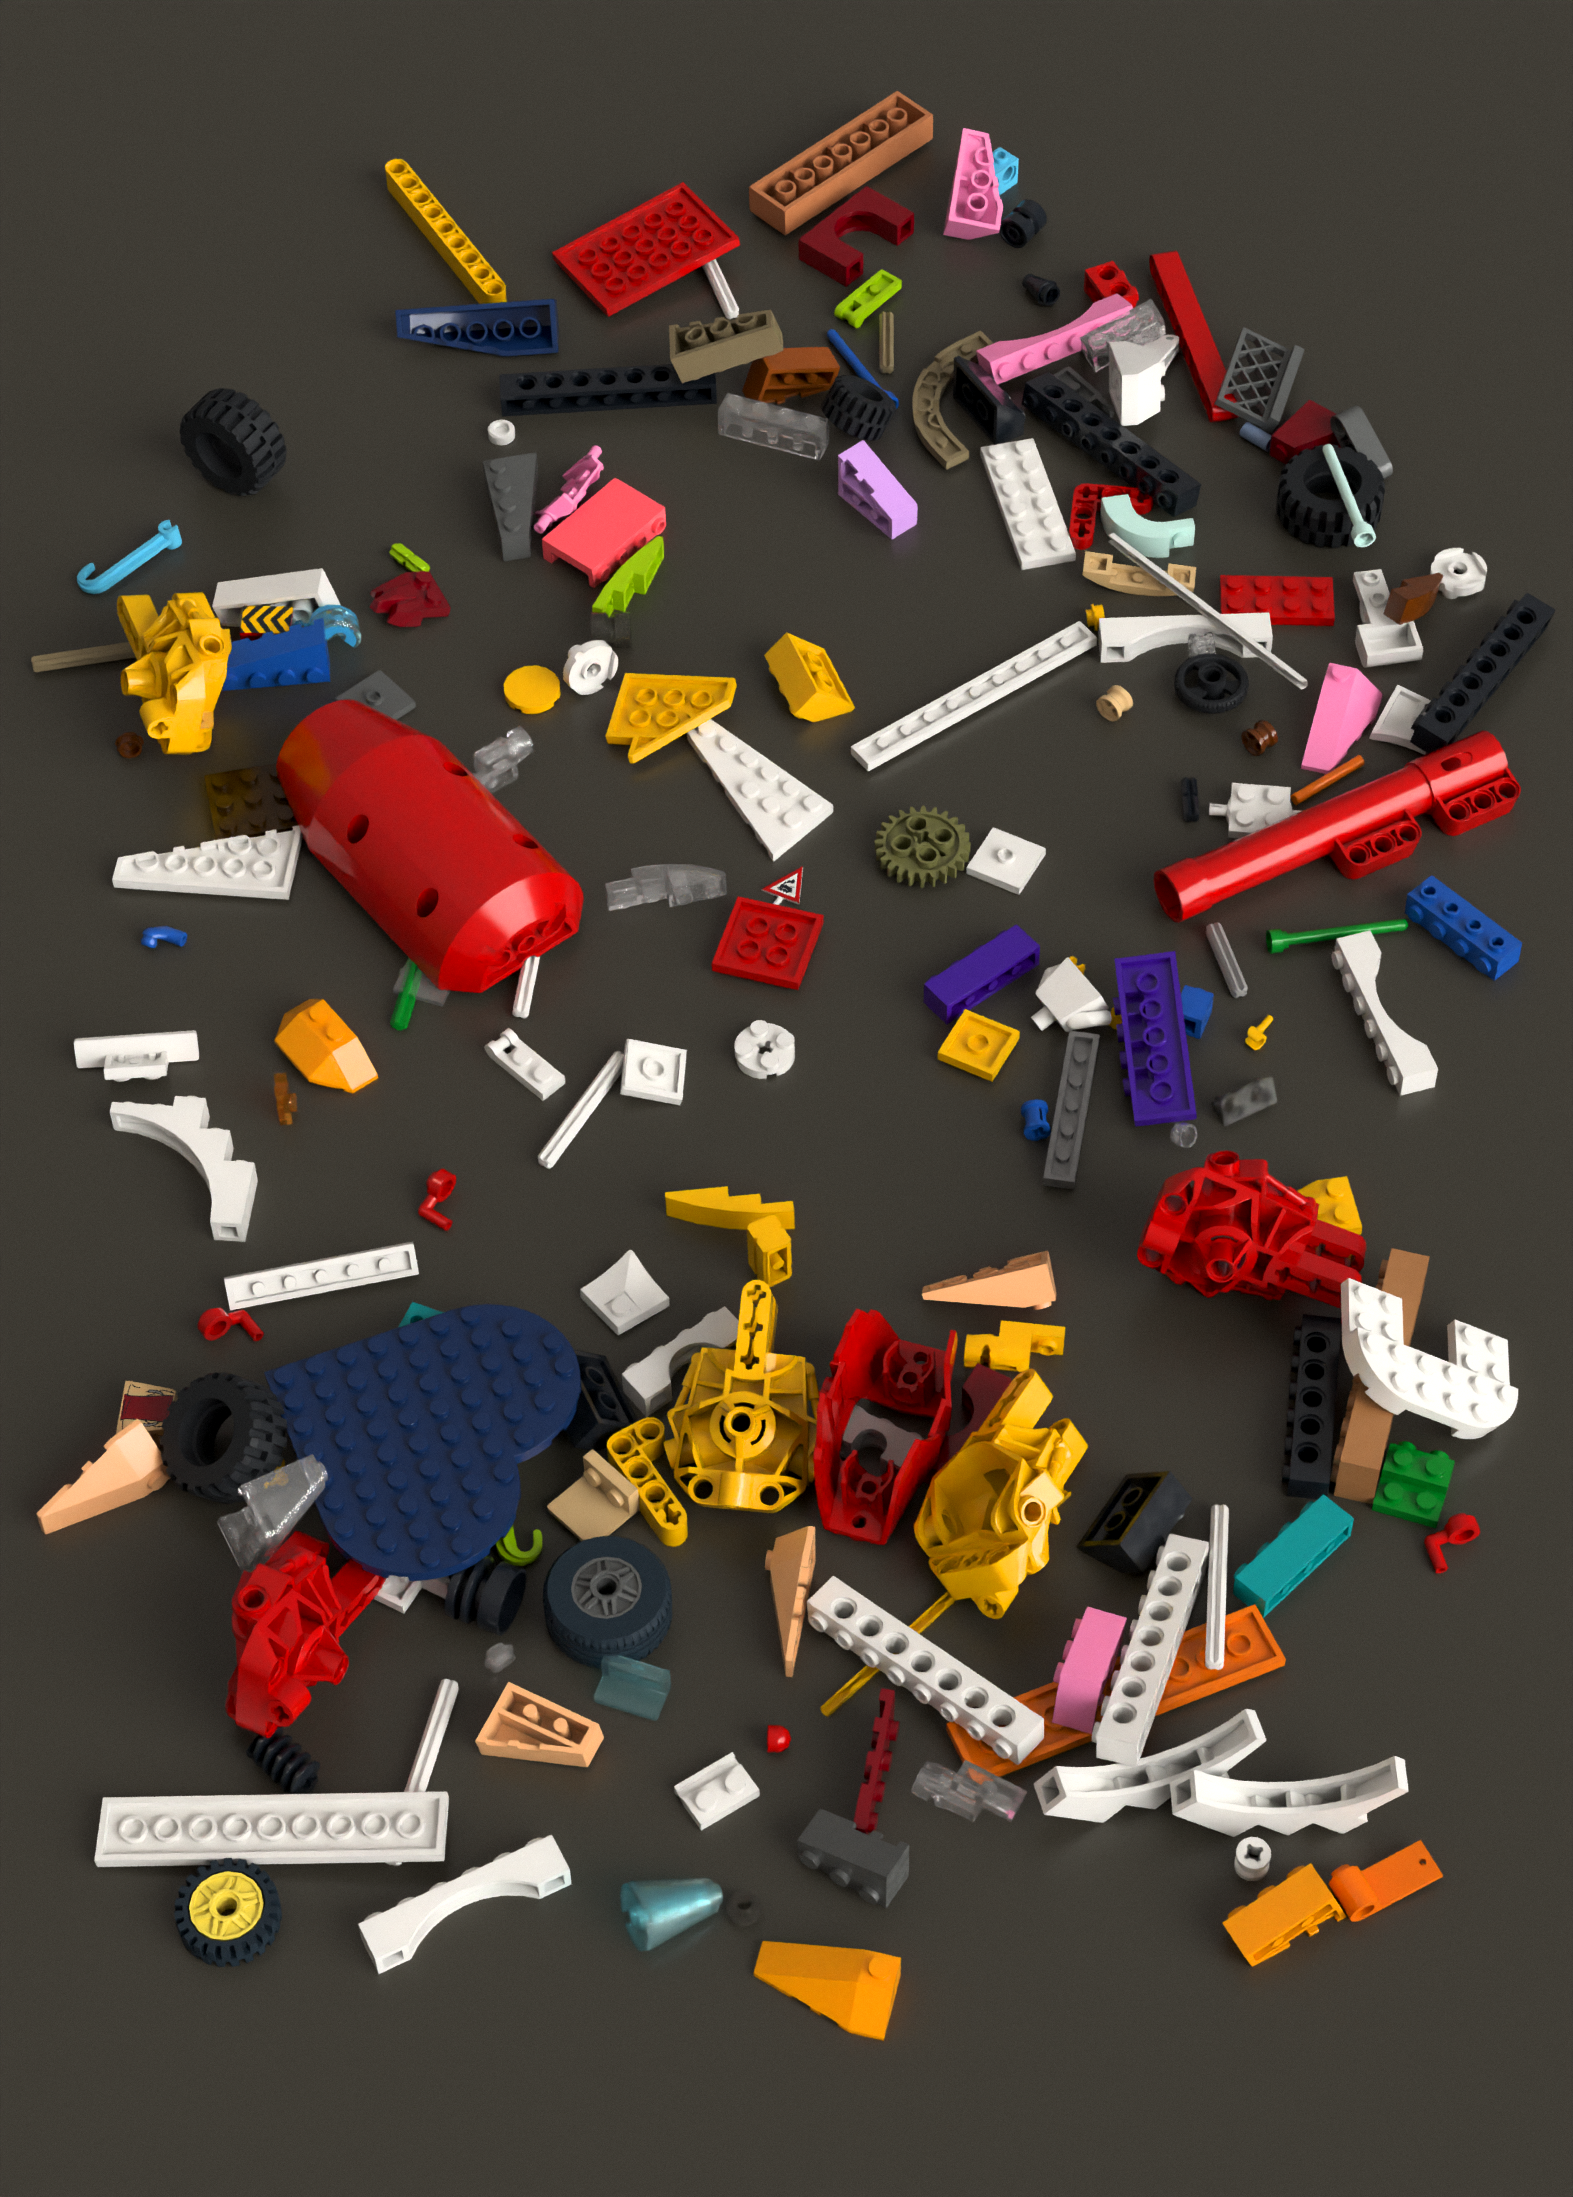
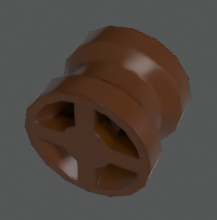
(1259, 737)

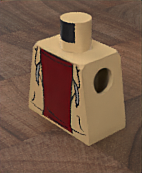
(148, 1405)

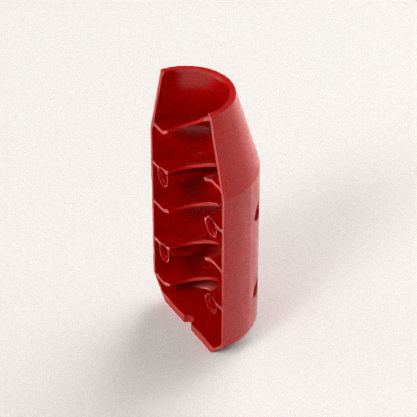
(424, 847)

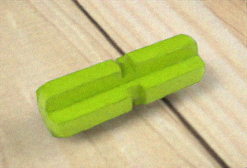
(407, 558)

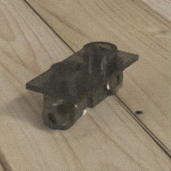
(1246, 1101)

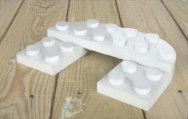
(1465, 1393)

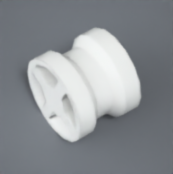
(1250, 1867)

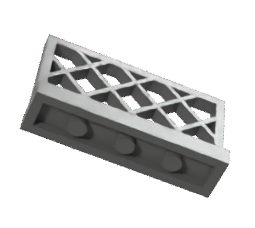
(1281, 383)

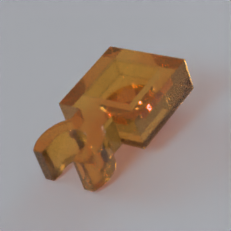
(285, 1100)

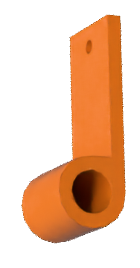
(1384, 1882)

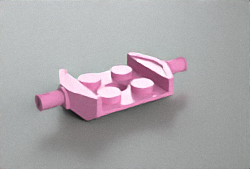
(578, 479)

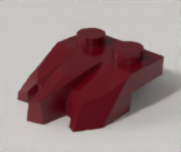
(410, 599)

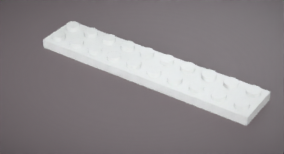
(273, 1829)

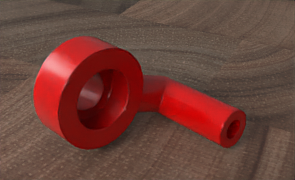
(439, 1187)
(216, 1323)
(1459, 1530)

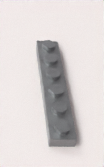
(1071, 1110)

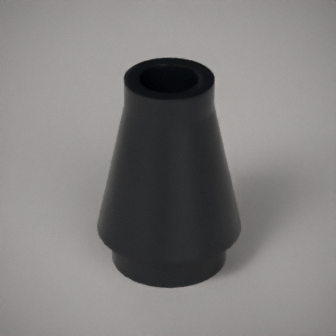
(1042, 289)

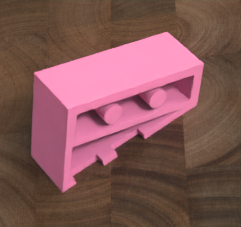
(1087, 1668)

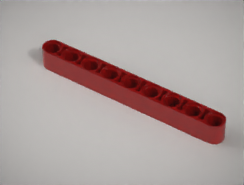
(1192, 331)

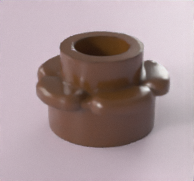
(129, 744)

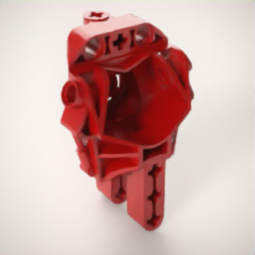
(1273, 1230)
(290, 1630)

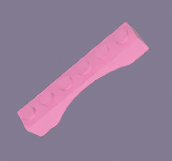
(1016, 357)

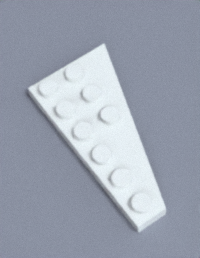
(763, 793)
(225, 866)

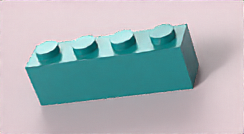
(1292, 1554)

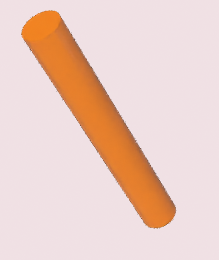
(1327, 780)

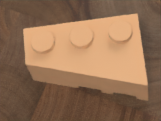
(538, 1730)

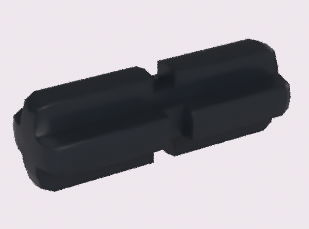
(1190, 801)

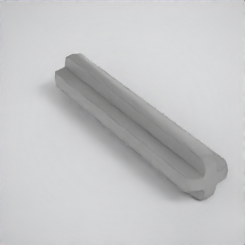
(1226, 960)

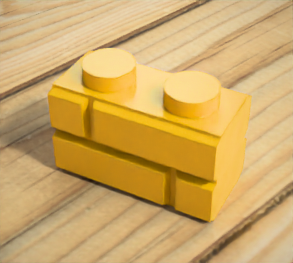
(769, 1250)

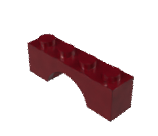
(979, 1397)

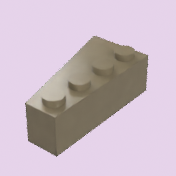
(723, 344)

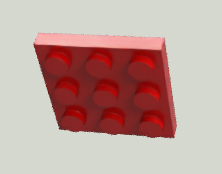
(767, 943)

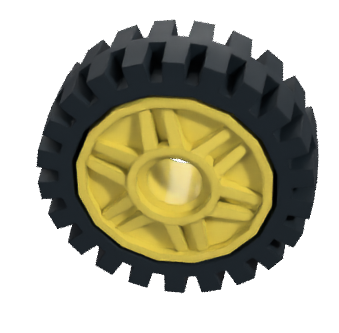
(230, 1936)

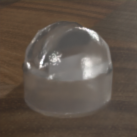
(1186, 1130)

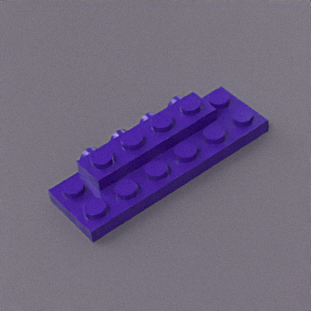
(1154, 1039)

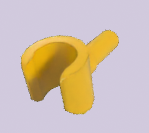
(1255, 1034)

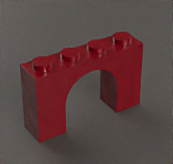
(862, 212)

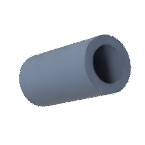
(1256, 436)

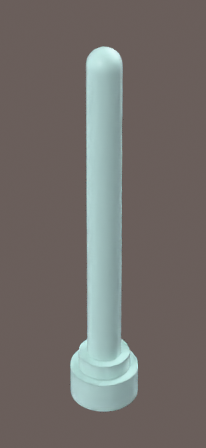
(1362, 532)

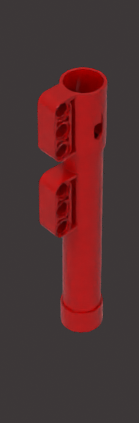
(1352, 826)

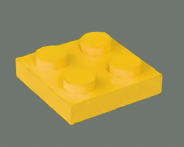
(978, 1045)

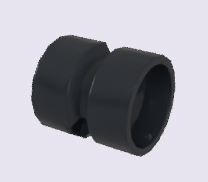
(1023, 223)

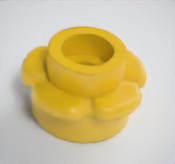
(1094, 614)

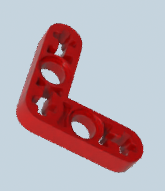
(1092, 504)

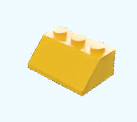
(807, 679)

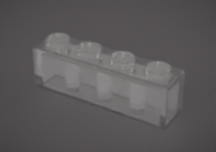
(773, 426)

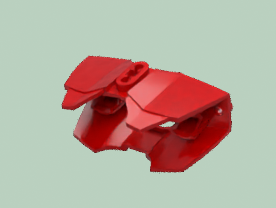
(878, 1368)

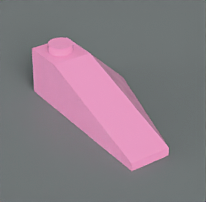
(974, 196)
(1342, 713)

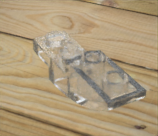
(674, 882)

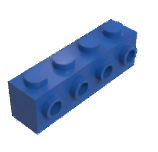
(1463, 928)

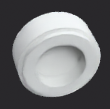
(501, 432)

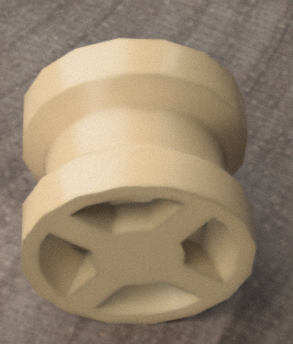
(1114, 703)

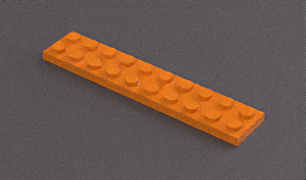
(1247, 1654)

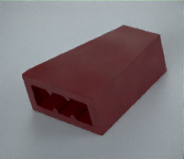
(1303, 430)

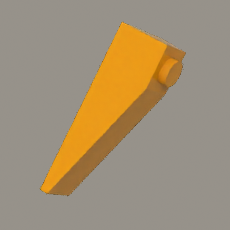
(839, 1982)

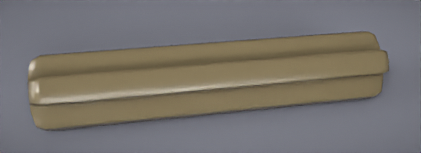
(886, 342)

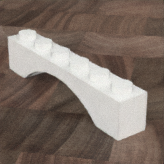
(1128, 637)
(1407, 1059)
(528, 1872)

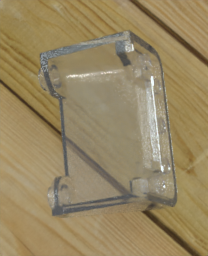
(273, 1510)

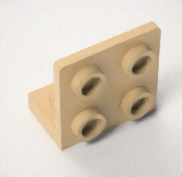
(596, 1501)

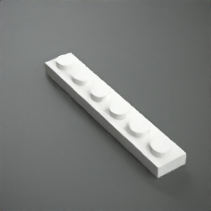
(321, 1275)

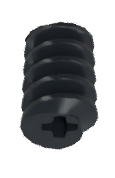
(285, 1762)

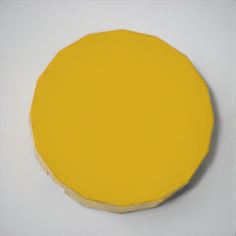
(532, 689)

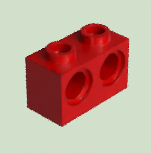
(1108, 280)

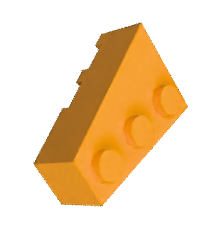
(1282, 1914)

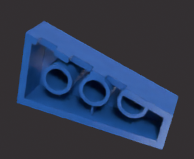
(280, 659)

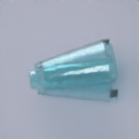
(667, 1908)

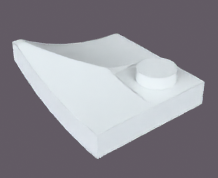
(1398, 717)
(624, 1294)

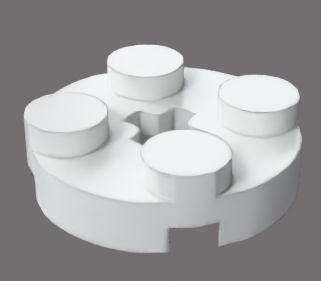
(1465, 584)
(581, 658)
(761, 1035)

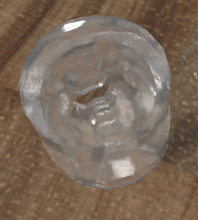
(1201, 644)

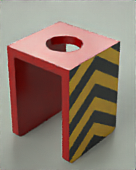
(264, 619)

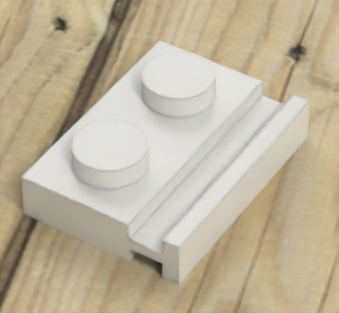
(716, 1791)

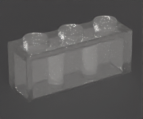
(1136, 326)

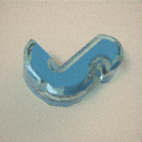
(337, 621)

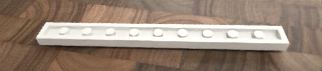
(973, 696)

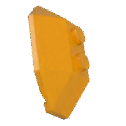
(324, 1047)

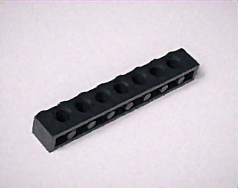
(601, 390)
(1111, 444)
(1482, 675)

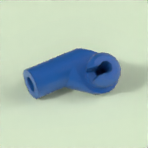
(163, 933)

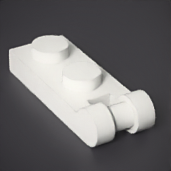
(525, 1065)

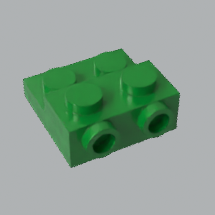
(1413, 1484)

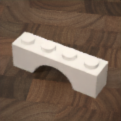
(650, 1380)

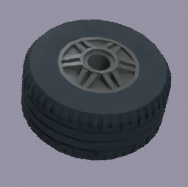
(607, 1600)

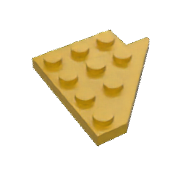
(663, 707)

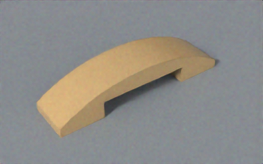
(1133, 579)

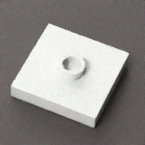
(1006, 861)
(653, 1072)

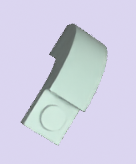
(1145, 536)

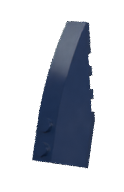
(489, 328)

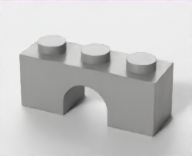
(870, 1431)

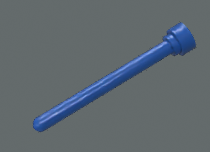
(854, 362)

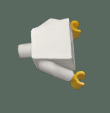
(1071, 999)

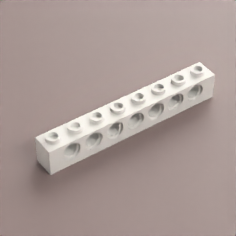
(1151, 1651)
(942, 1671)

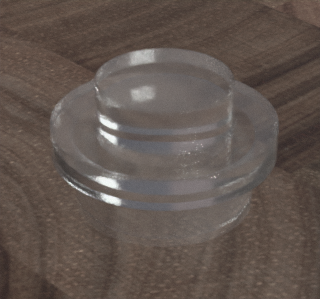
(499, 1657)

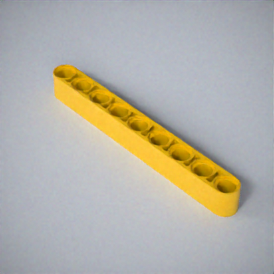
(444, 233)

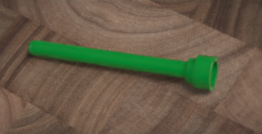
(1279, 940)

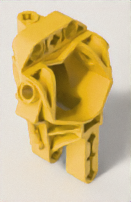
(176, 668)
(725, 1387)
(993, 1523)

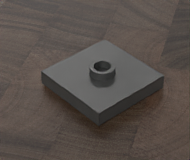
(381, 694)

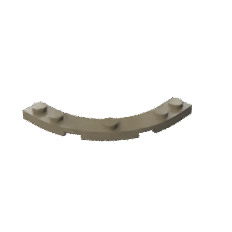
(927, 398)

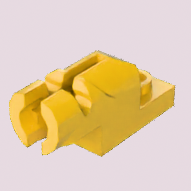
(1013, 1346)

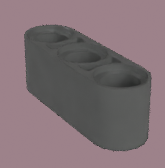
(1356, 432)

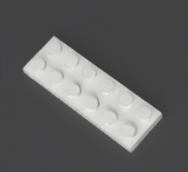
(1027, 504)

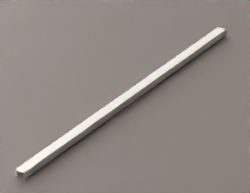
(1208, 612)

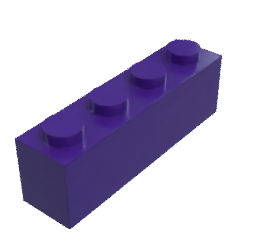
(981, 973)

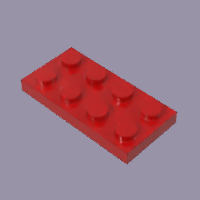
(1286, 598)

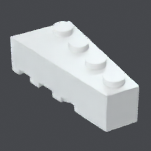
(301, 590)

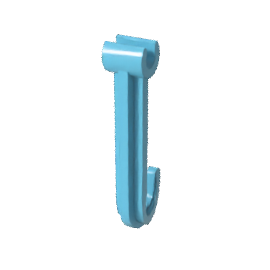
(168, 538)

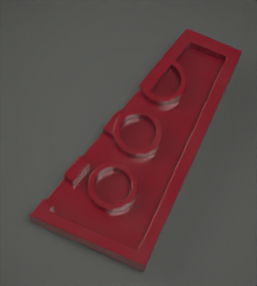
(884, 1730)

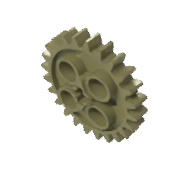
(922, 846)

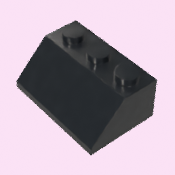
(986, 402)
(600, 1405)
(1136, 1521)

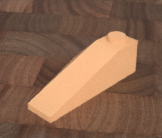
(121, 1475)

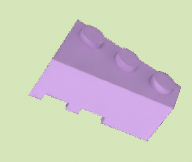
(875, 491)

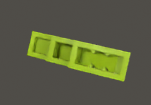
(631, 577)

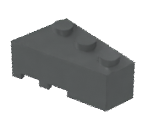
(854, 1858)

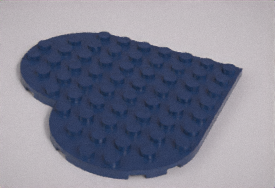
(429, 1433)

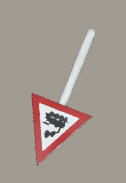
(787, 887)

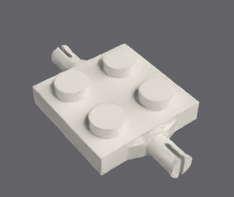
(1254, 808)

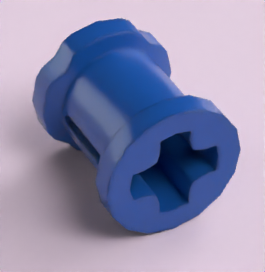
(1035, 1119)

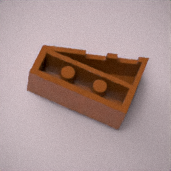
(791, 374)

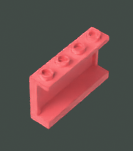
(605, 531)

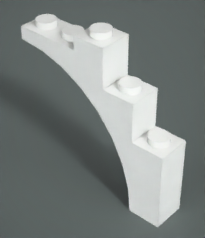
(209, 1150)
(1104, 1790)
(1286, 1807)

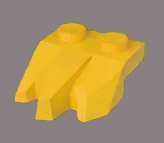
(1335, 1203)

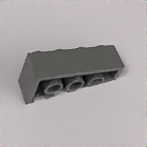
(512, 498)

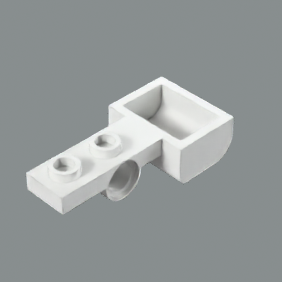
(1380, 638)

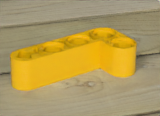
(652, 1486)

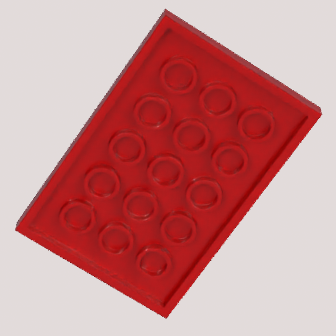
(645, 249)

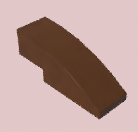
(1413, 598)

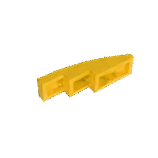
(718, 1209)

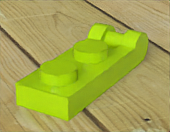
(868, 298)

